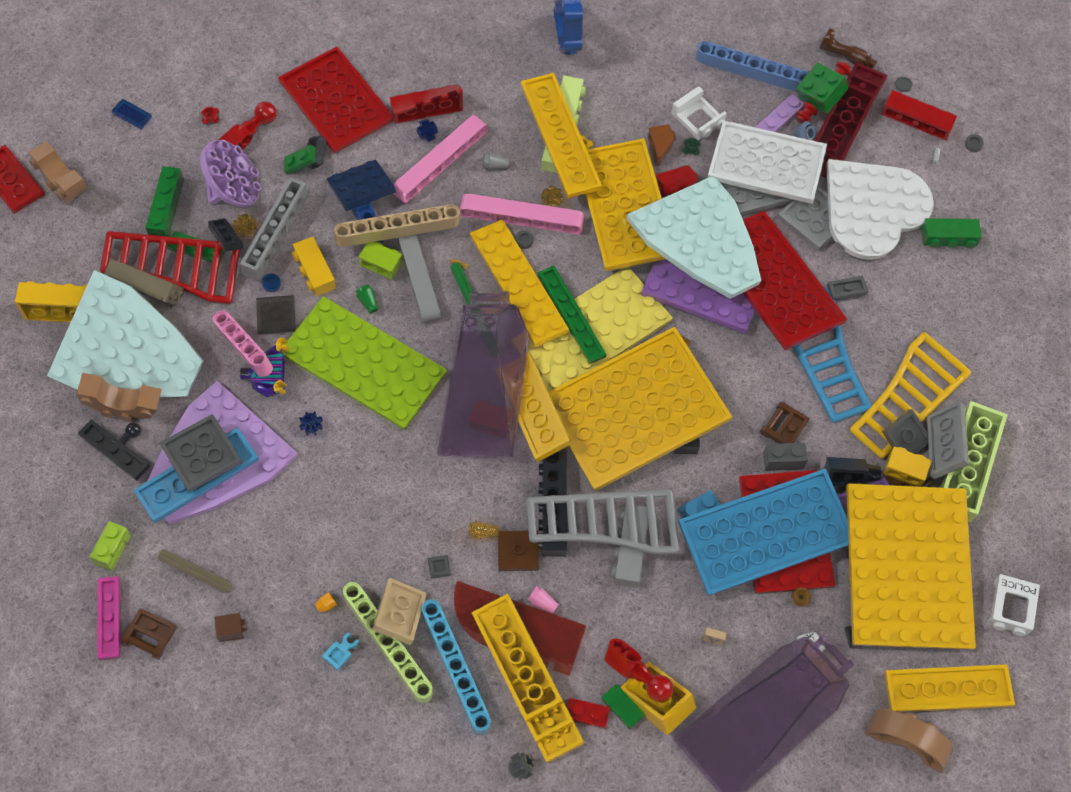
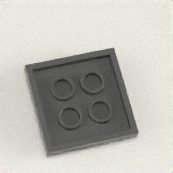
(200, 453)

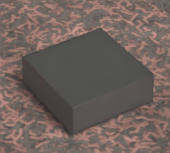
(439, 566)

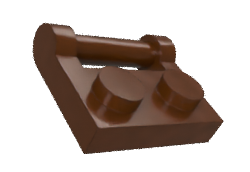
(790, 428)
(153, 627)

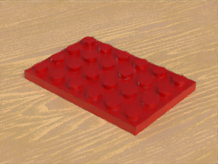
(336, 99)
(809, 574)

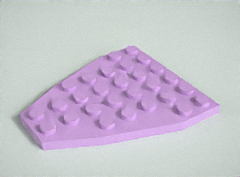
(230, 413)

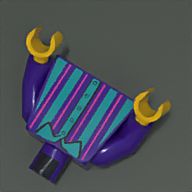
(274, 382)

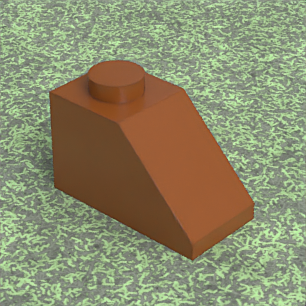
(661, 142)

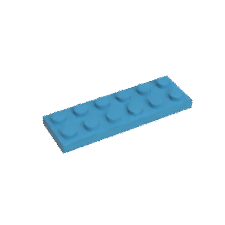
(167, 492)

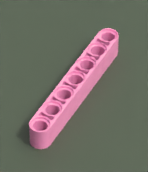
(439, 158)
(522, 213)

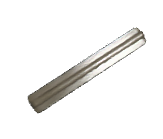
(194, 570)

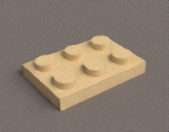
(399, 611)

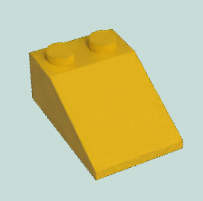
(666, 714)

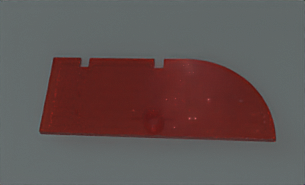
(553, 636)

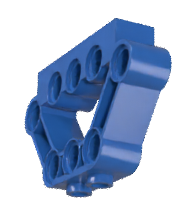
(568, 21)

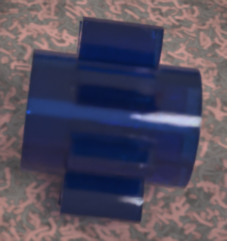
(427, 130)
(309, 418)

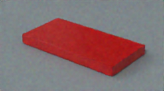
(16, 184)

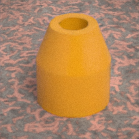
(325, 603)

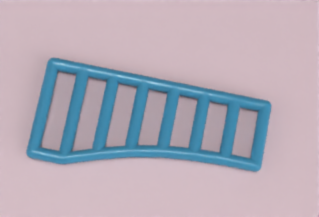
(850, 374)

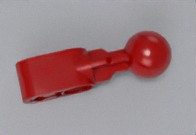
(242, 134)
(629, 665)

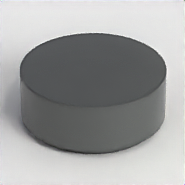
(974, 143)
(524, 239)

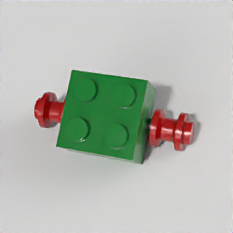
(821, 89)

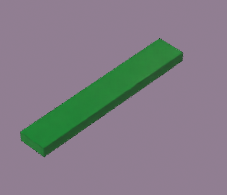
(571, 315)

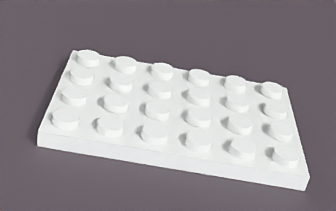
(767, 161)

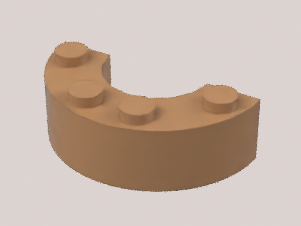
(59, 178)
(115, 401)
(912, 734)

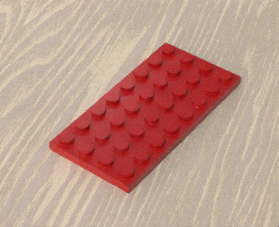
(789, 294)

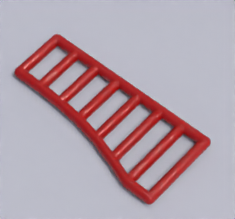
(181, 242)

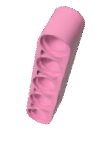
(242, 343)

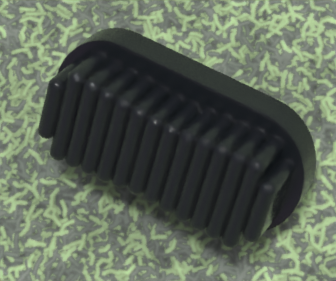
(320, 145)

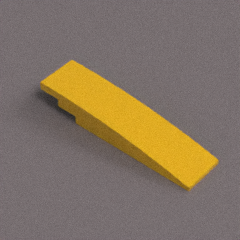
(528, 678)

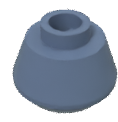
(806, 131)

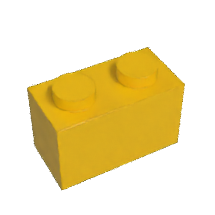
(907, 466)

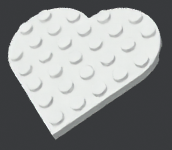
(873, 206)

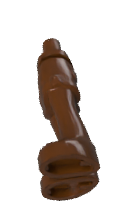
(852, 53)

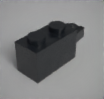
(851, 471)

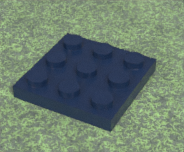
(360, 185)

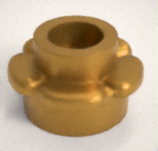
(801, 592)

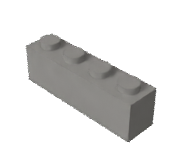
(629, 560)

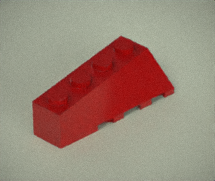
(427, 103)

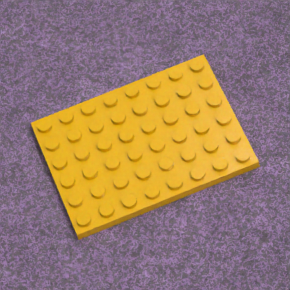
(637, 408)
(910, 567)

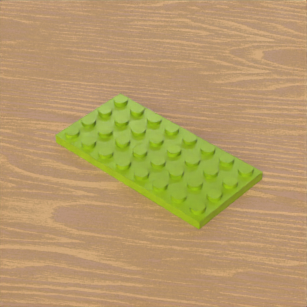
(364, 362)

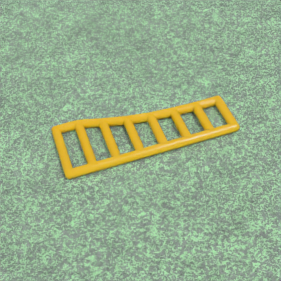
(898, 379)

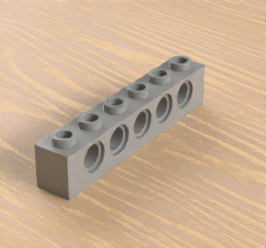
(274, 229)

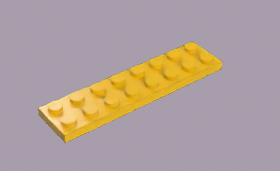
(561, 135)
(518, 278)

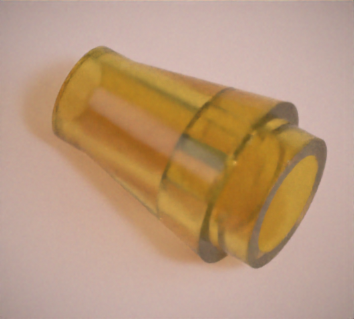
(482, 530)

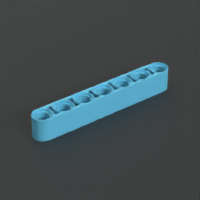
(456, 676)

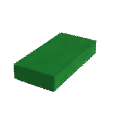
(623, 706)

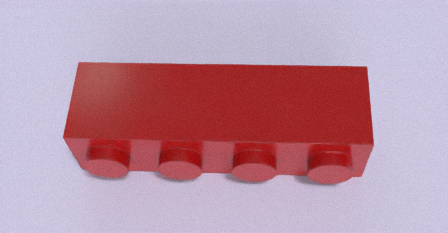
(919, 115)

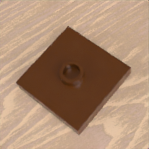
(517, 552)

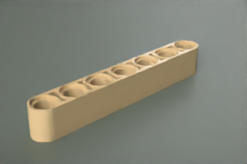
(390, 231)

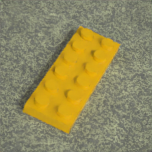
(539, 415)
(949, 688)

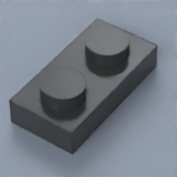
(847, 288)

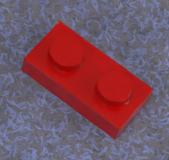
(588, 713)

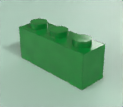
(951, 232)

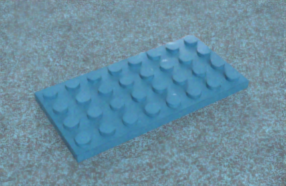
(766, 532)

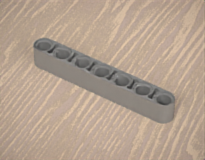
(419, 277)

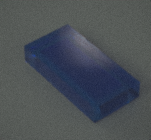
(131, 114)

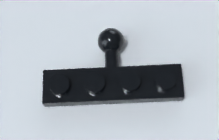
(115, 449)

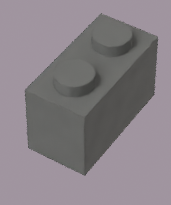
(785, 456)

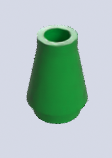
(367, 298)

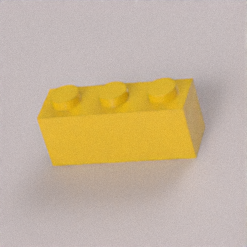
(313, 266)

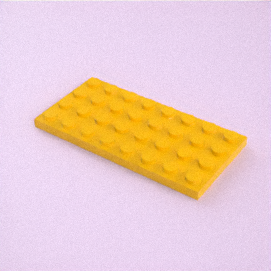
(626, 187)

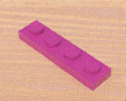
(108, 618)

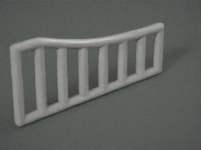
(613, 539)

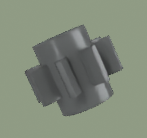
(521, 765)

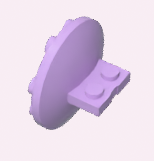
(229, 174)

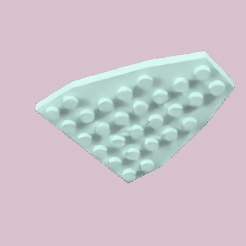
(702, 236)
(124, 342)

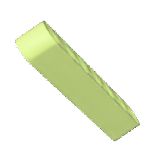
(392, 650)

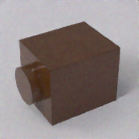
(230, 627)

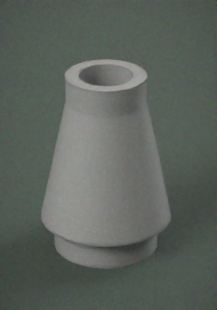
(495, 161)

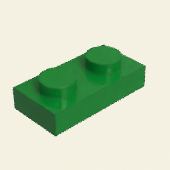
(299, 159)

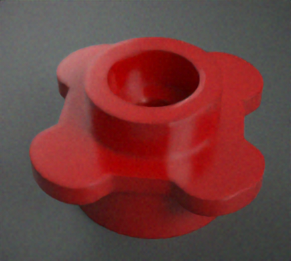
(210, 111)

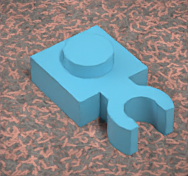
(338, 653)

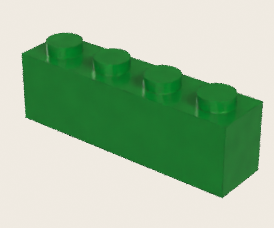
(165, 201)

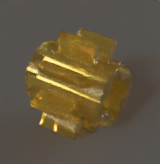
(552, 196)
(244, 224)

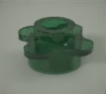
(691, 142)

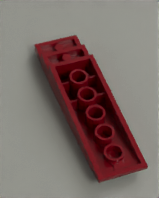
(849, 113)

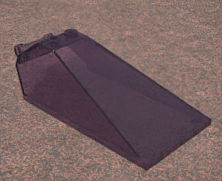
(485, 379)
(766, 714)

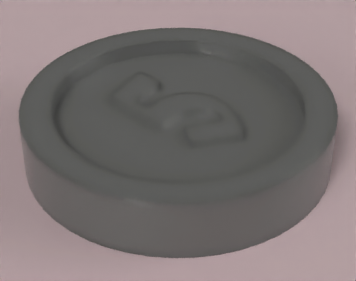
(903, 84)

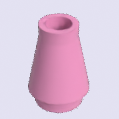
(543, 600)

